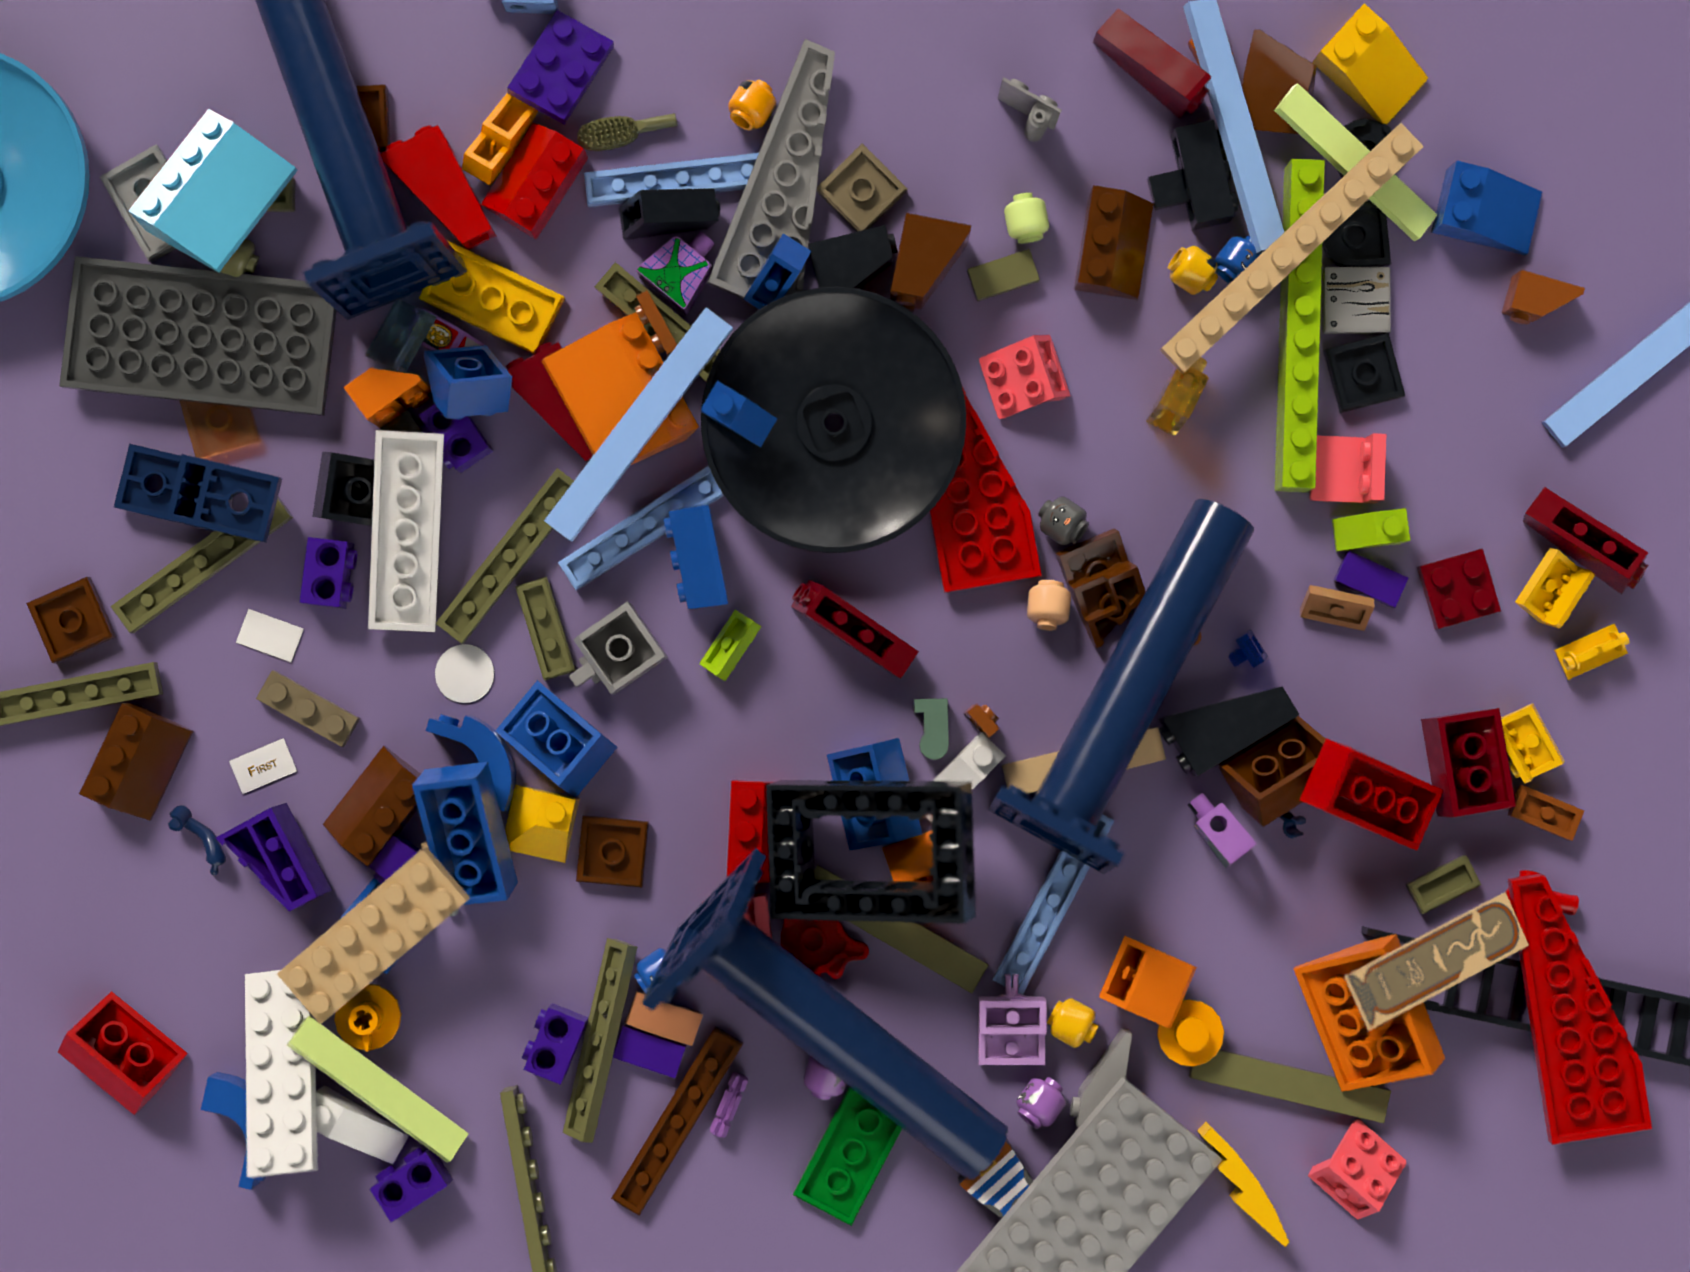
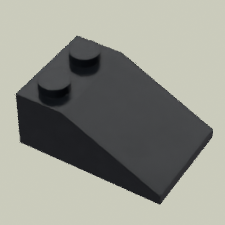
(345, 489)

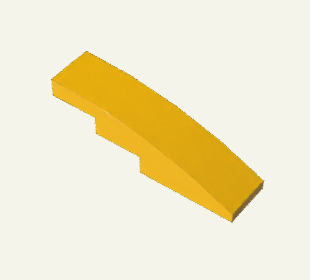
(1248, 1193)

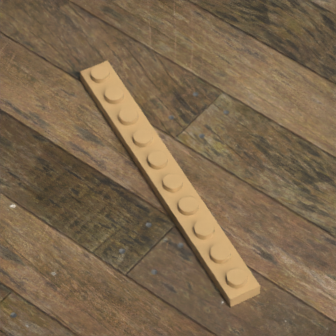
(1291, 248)

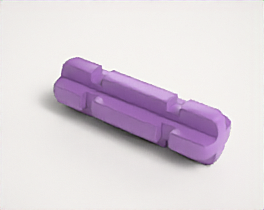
(729, 1104)

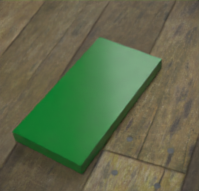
(848, 1158)

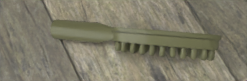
(619, 131)

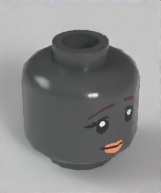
(1063, 520)

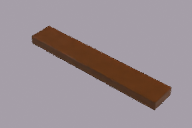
(677, 1120)

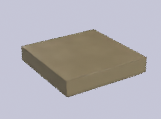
(861, 189)

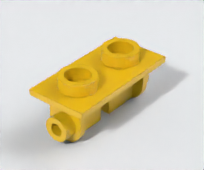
(1592, 651)

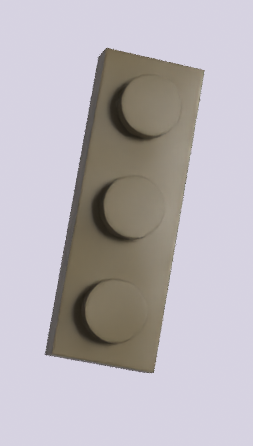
(308, 708)

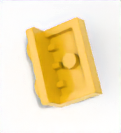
(1554, 589)
(1529, 744)

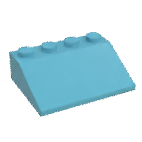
(212, 191)

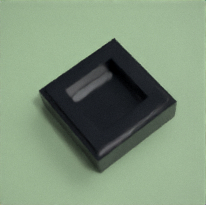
(1167, 190)

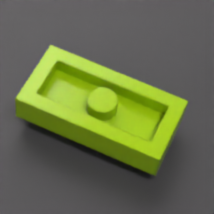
(730, 645)

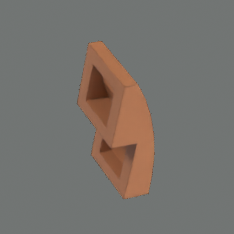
(665, 1020)

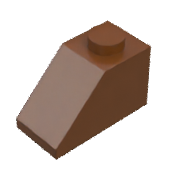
(1534, 296)

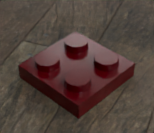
(1458, 589)

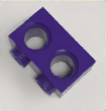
(458, 431)
(318, 572)
(560, 1045)
(414, 1188)

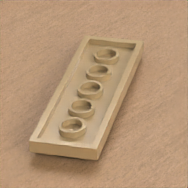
(373, 935)

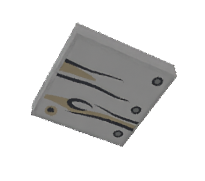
(1356, 300)

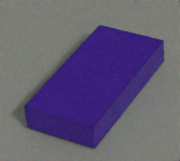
(1370, 579)
(649, 1051)

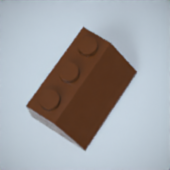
(1113, 243)
(136, 761)
(1273, 770)
(375, 807)

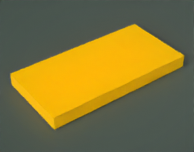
(497, 301)

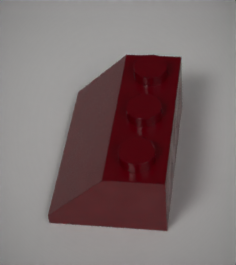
(1469, 762)

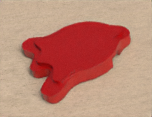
(821, 945)

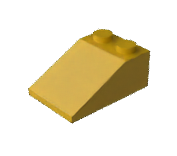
(1371, 65)

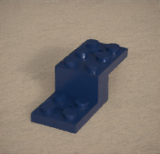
(198, 492)

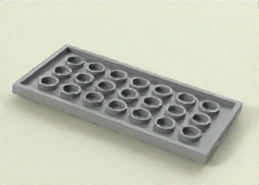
(1101, 1192)

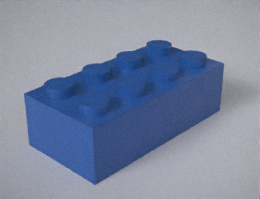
(467, 829)

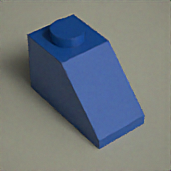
(777, 272)
(738, 414)

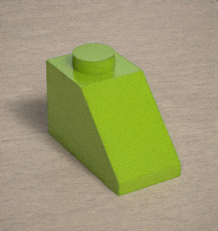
(1371, 530)

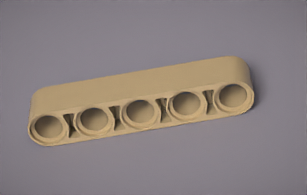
(1030, 772)

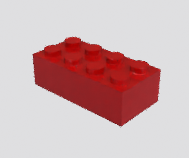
(1371, 794)

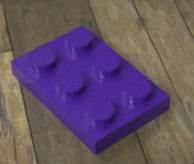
(560, 67)

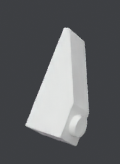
(972, 762)
(357, 1126)

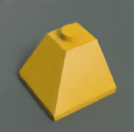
(541, 823)

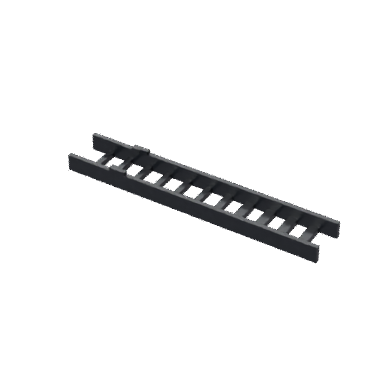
(1617, 999)

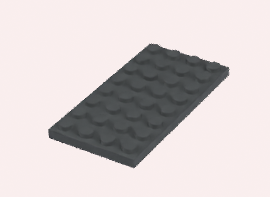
(197, 336)

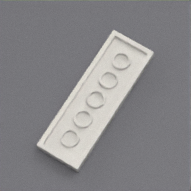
(405, 530)
(277, 1081)

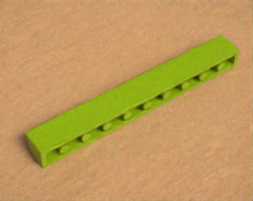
(1299, 340)

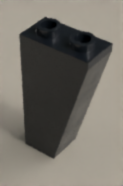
(1223, 728)

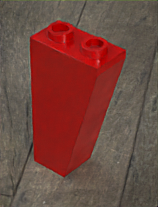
(436, 178)

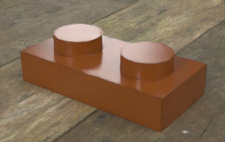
(649, 313)
(983, 719)
(1546, 813)

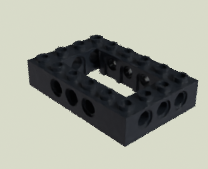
(791, 851)

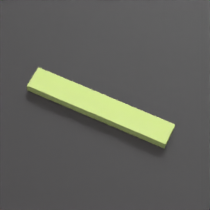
(1345, 151)
(377, 1089)

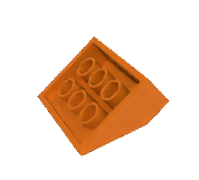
(605, 376)
(1359, 1057)

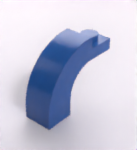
(486, 746)
(227, 1096)

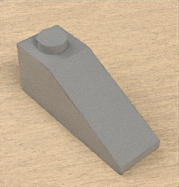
(1102, 1077)

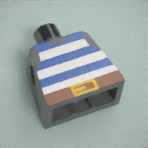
(1000, 1183)

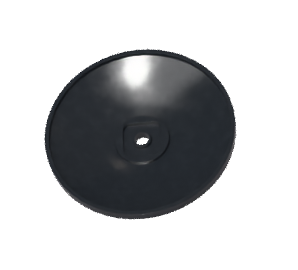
(899, 409)

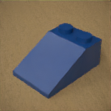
(1486, 208)
(556, 739)

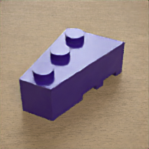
(279, 856)

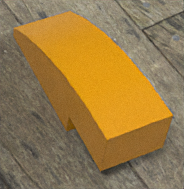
(498, 138)

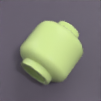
(1026, 218)

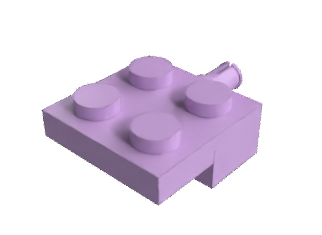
(1011, 1027)

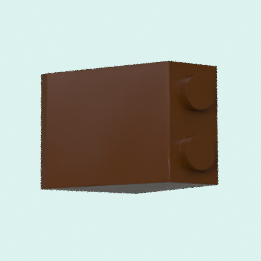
(925, 257)

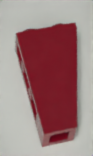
(1153, 64)
(538, 390)
(1587, 541)
(853, 627)

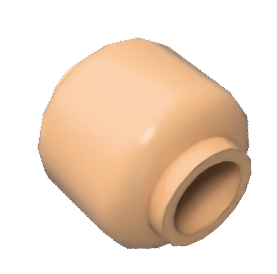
(1049, 604)

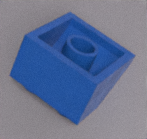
(468, 381)

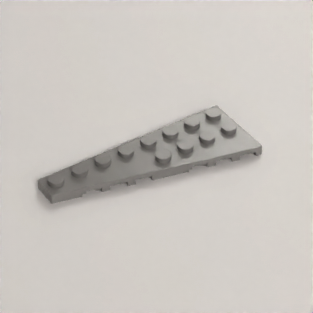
(783, 179)

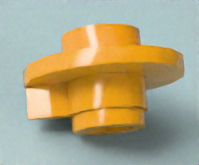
(369, 1018)
(1194, 1034)

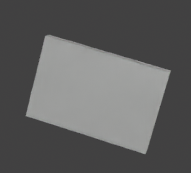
(126, 185)

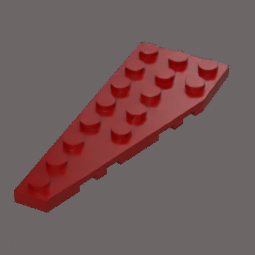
(981, 520)
(1582, 1053)

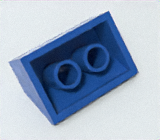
(696, 557)
(873, 763)

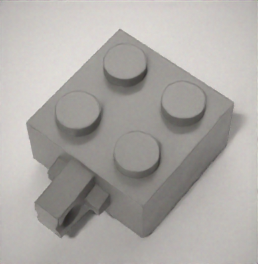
(617, 650)

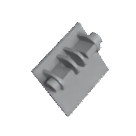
(1041, 110)

